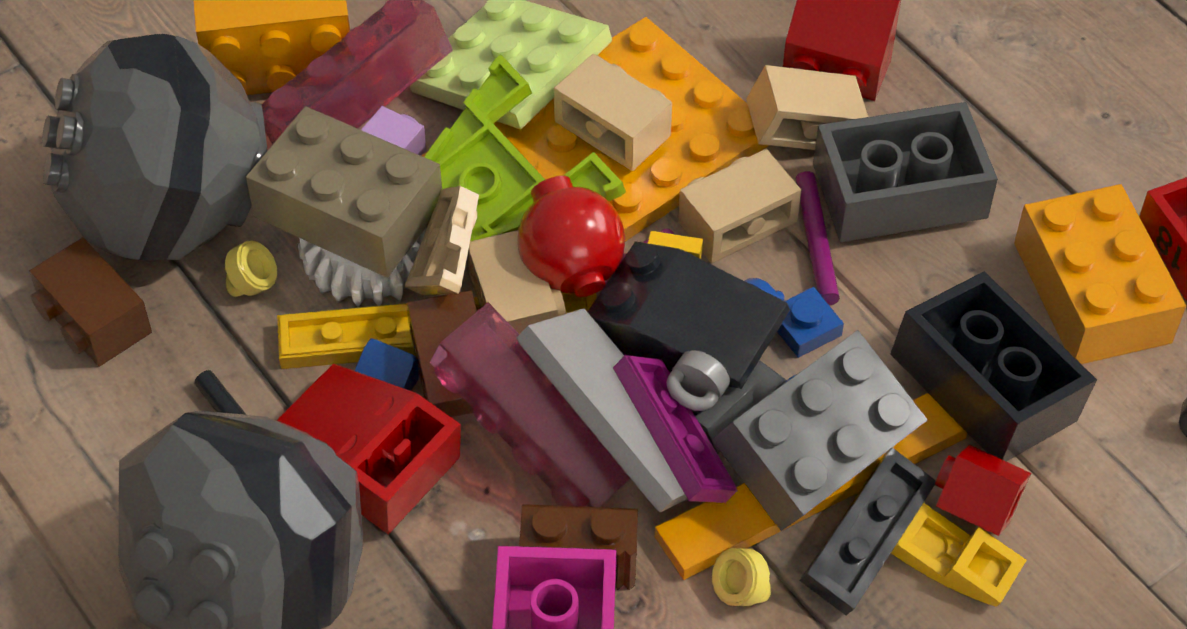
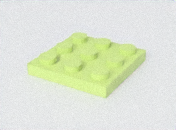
(533, 38)

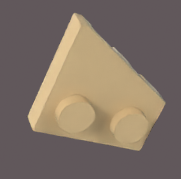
(445, 244)

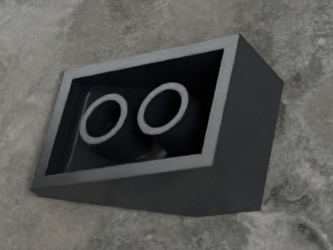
(676, 303)

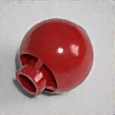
(570, 237)

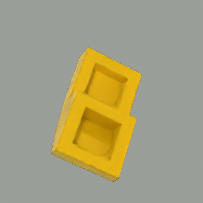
(963, 562)

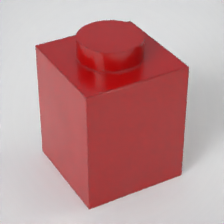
(981, 488)

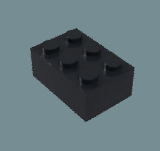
(992, 367)

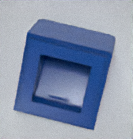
(388, 364)

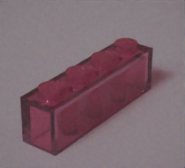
(363, 68)
(526, 411)

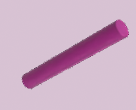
(817, 238)

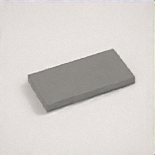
(580, 365)

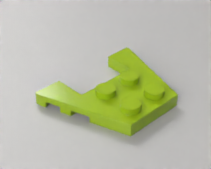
(487, 163)

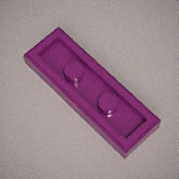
(675, 431)

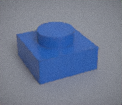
(809, 323)

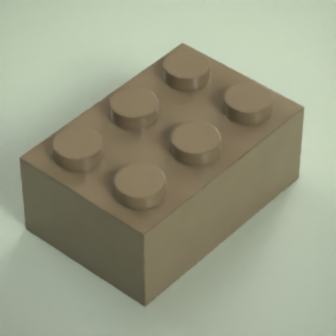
(345, 191)

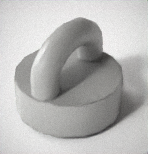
(697, 381)

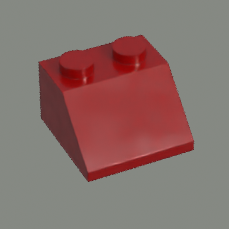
(844, 39)

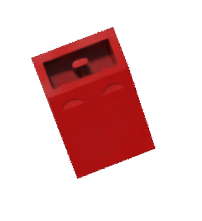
(382, 432)

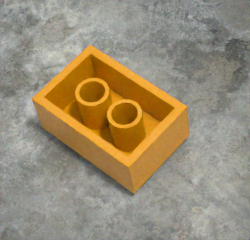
(269, 39)
(1099, 274)

